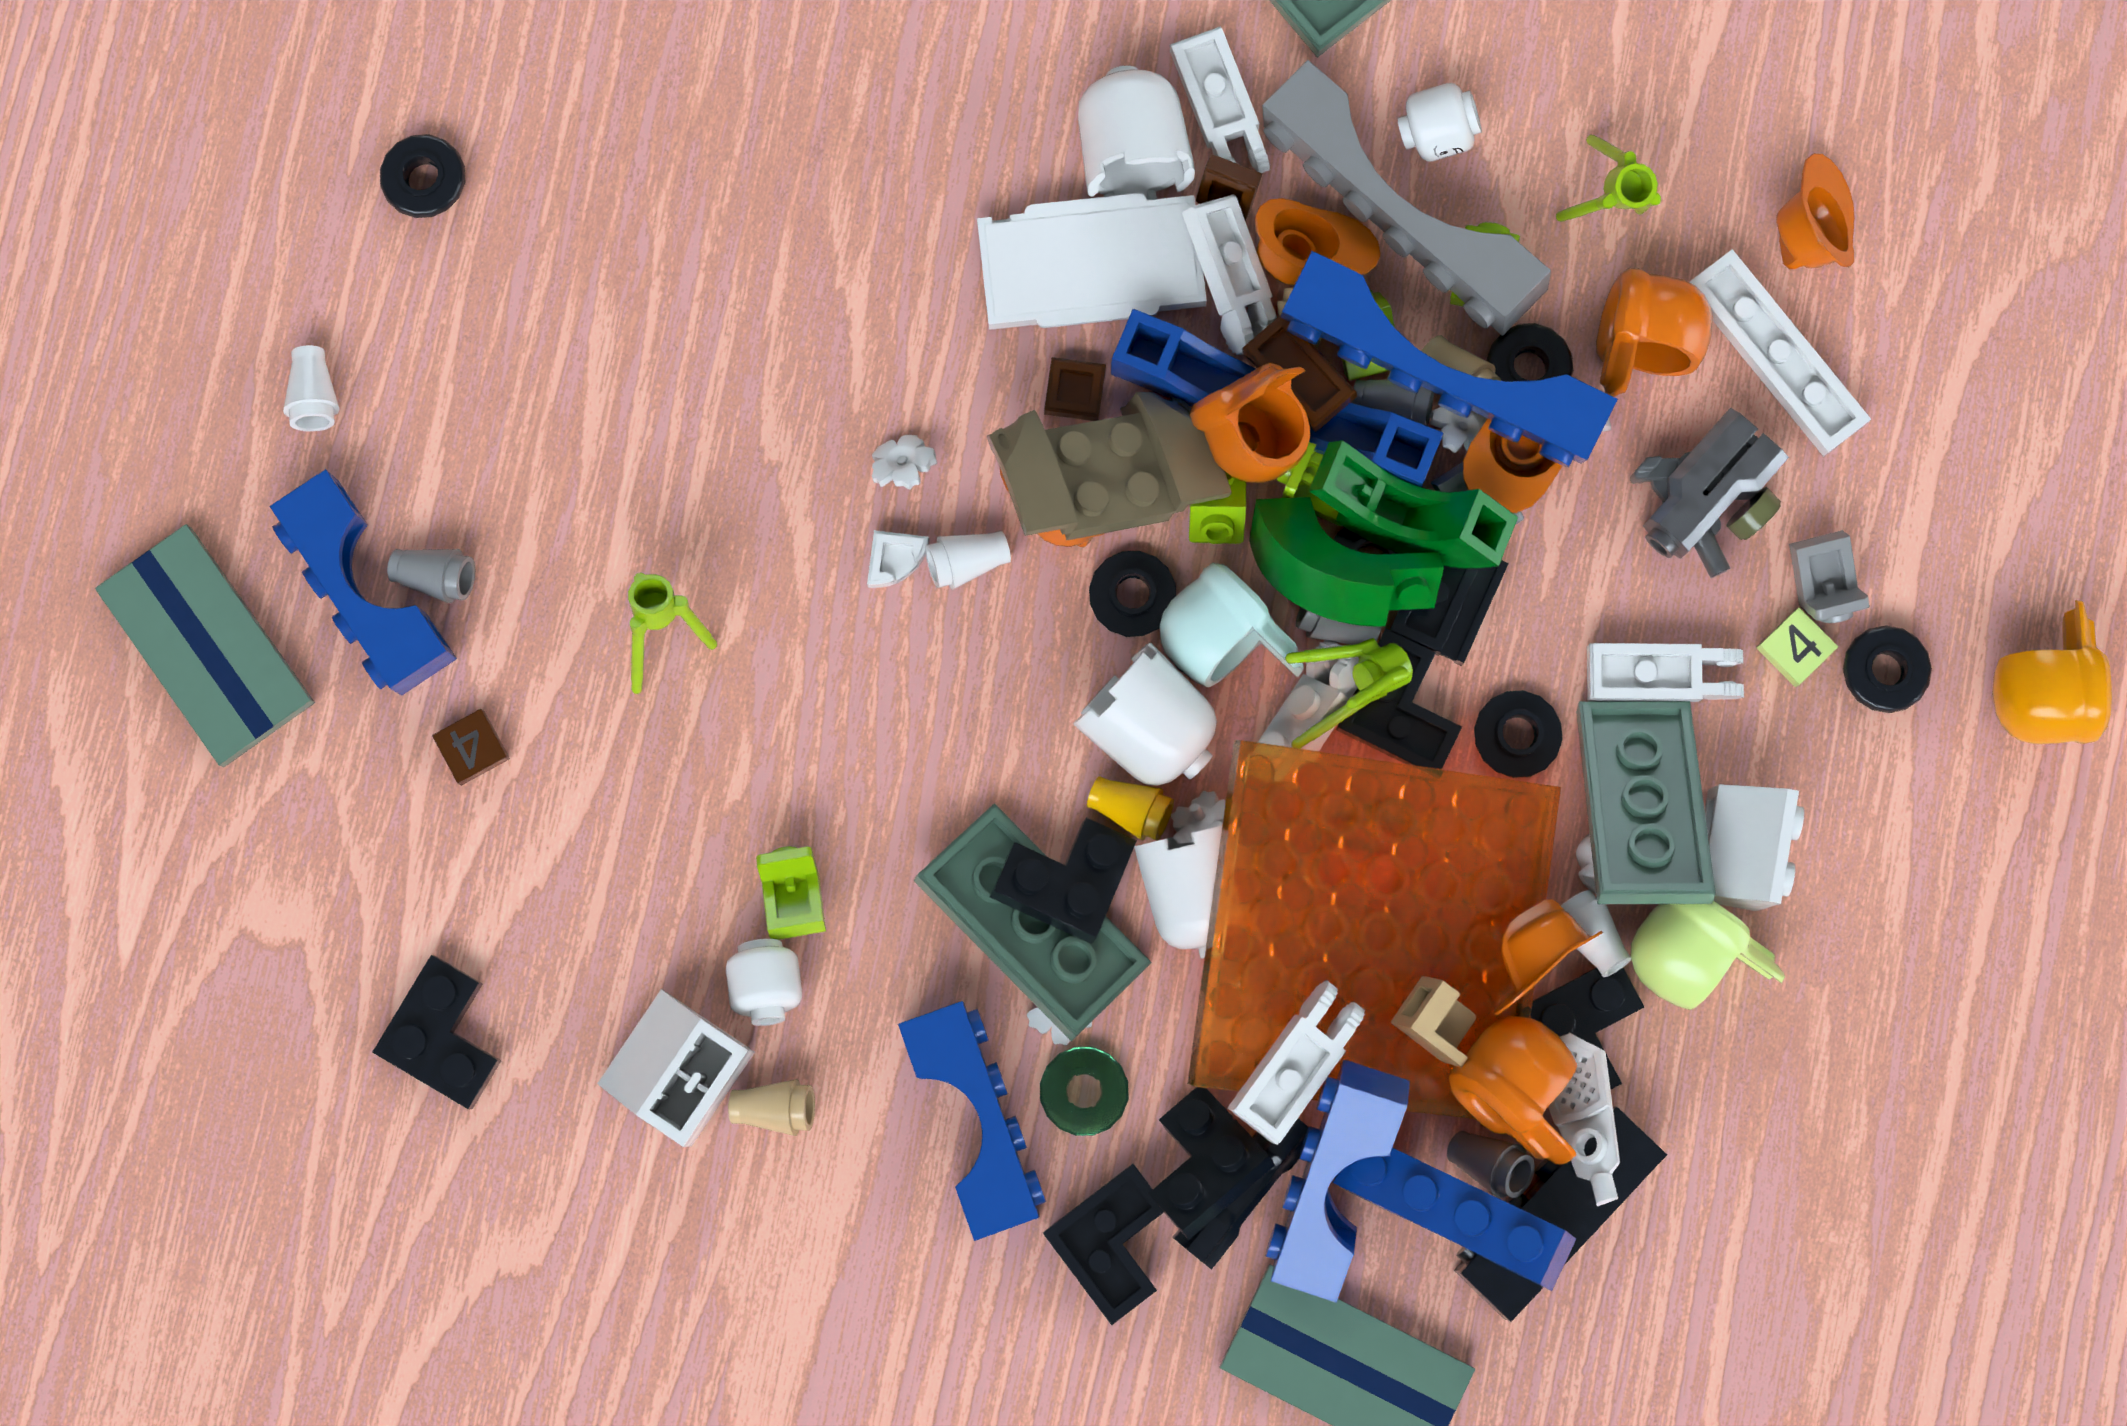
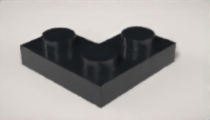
(1399, 725)
(1068, 894)
(1587, 1007)
(424, 1039)
(1220, 1164)
(1093, 1240)

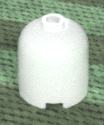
(1133, 135)
(1151, 721)
(1181, 886)

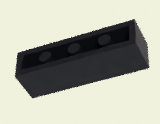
(1568, 1204)

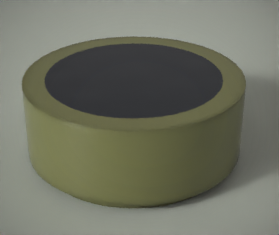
(1754, 514)

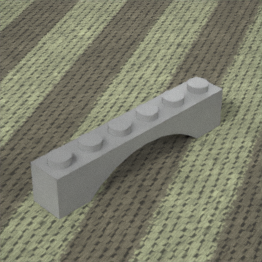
(1485, 270)

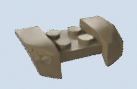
(1108, 470)

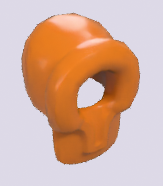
(1651, 327)
(1255, 424)
(1513, 1079)

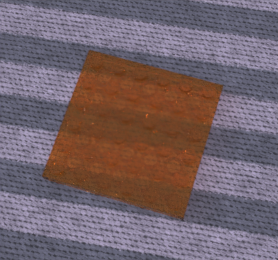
(1365, 884)

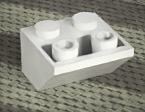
(1751, 843)
(675, 1069)

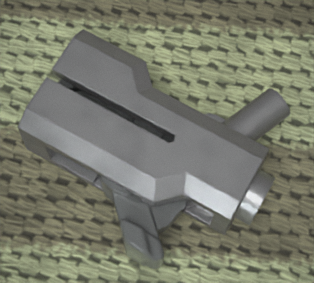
(1703, 484)

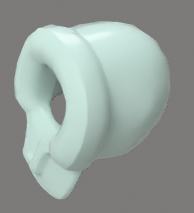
(1218, 625)

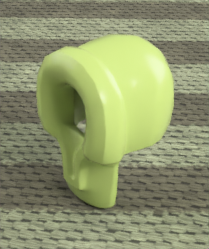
(1689, 948)

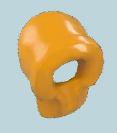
(2056, 692)

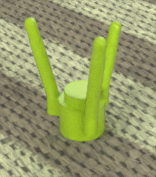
(1625, 187)
(654, 609)
(1375, 675)

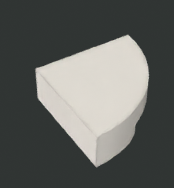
(894, 557)

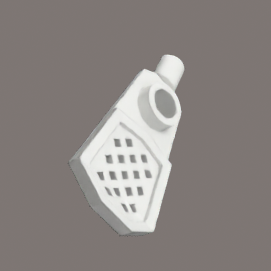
(1589, 1119)

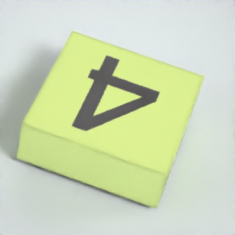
(1797, 647)

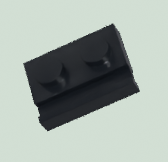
(1457, 614)

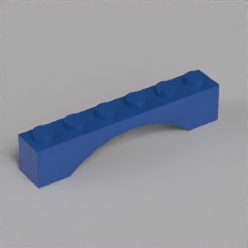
(1189, 369)
(1554, 411)

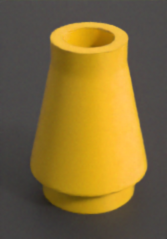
(1132, 806)

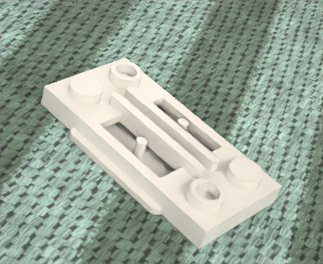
(1089, 261)

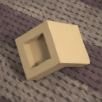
(1435, 1019)

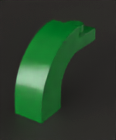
(1462, 526)
(1332, 578)

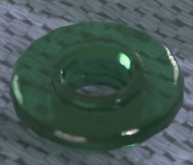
(1055, 1091)

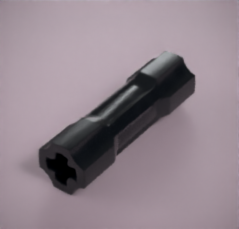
(1223, 1230)

